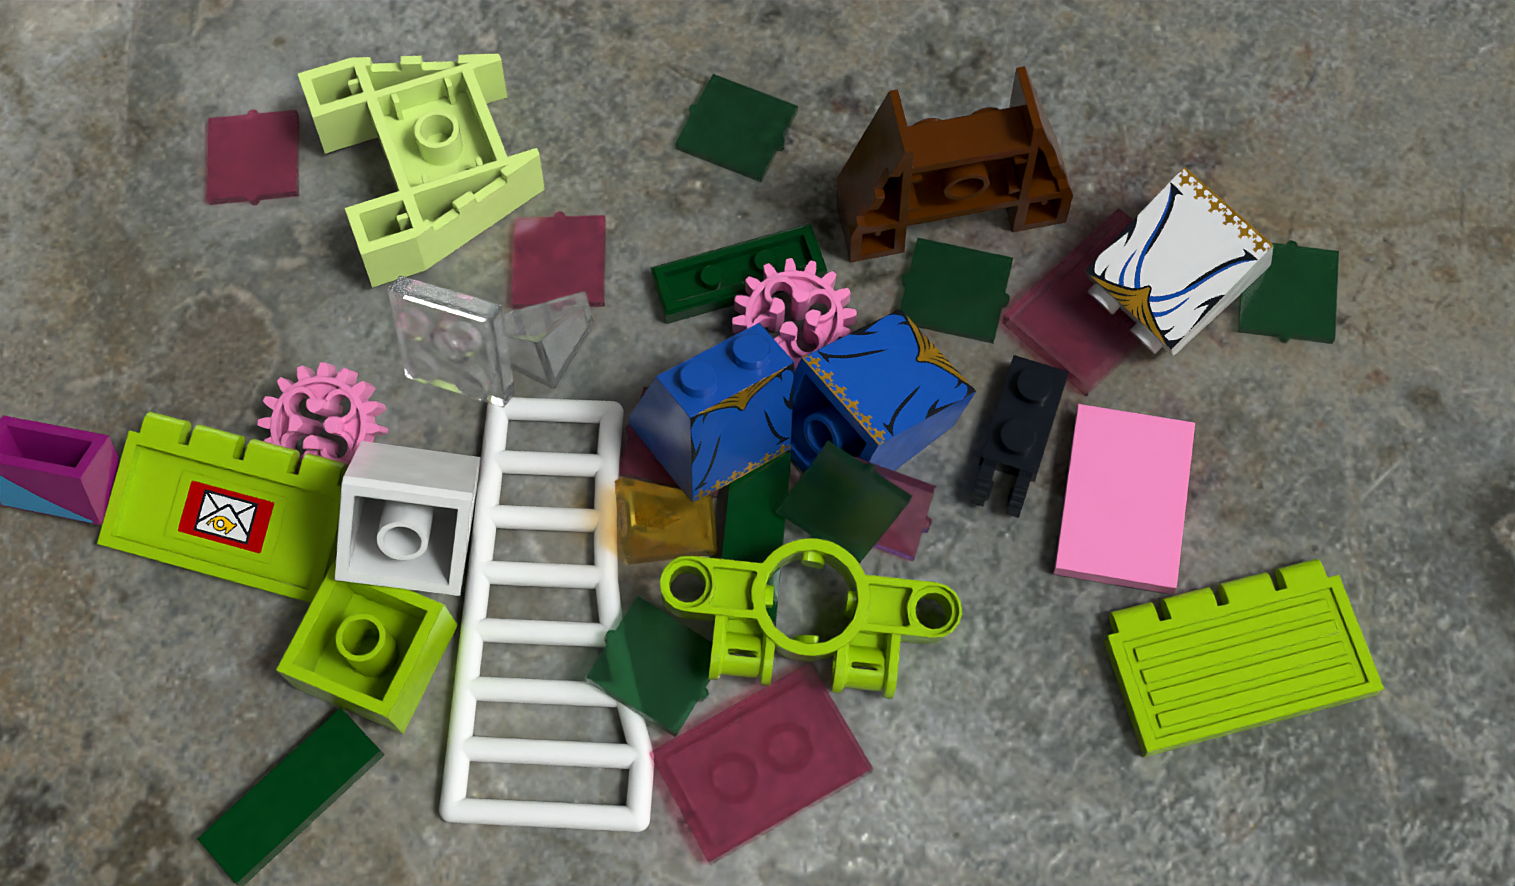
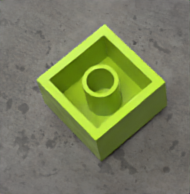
(368, 649)

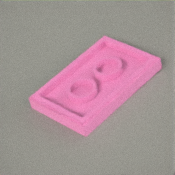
(1125, 499)

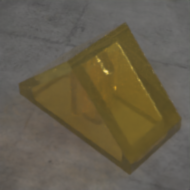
(662, 522)

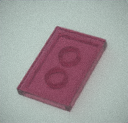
(1068, 323)
(760, 763)

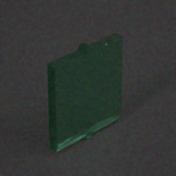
(737, 127)
(956, 290)
(1293, 296)
(844, 501)
(654, 666)

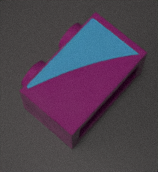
(56, 469)

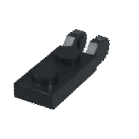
(1020, 429)

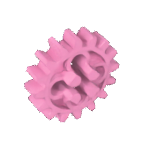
(804, 290)
(325, 394)

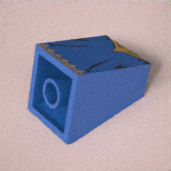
(875, 395)
(719, 412)

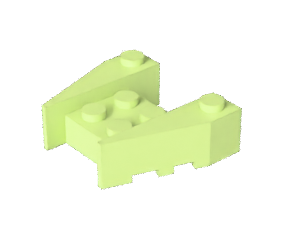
(438, 148)

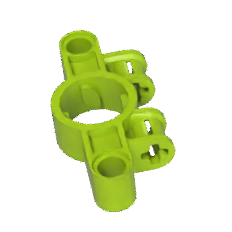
(878, 611)

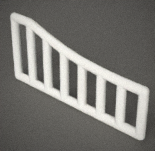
(476, 628)

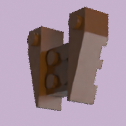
(951, 171)

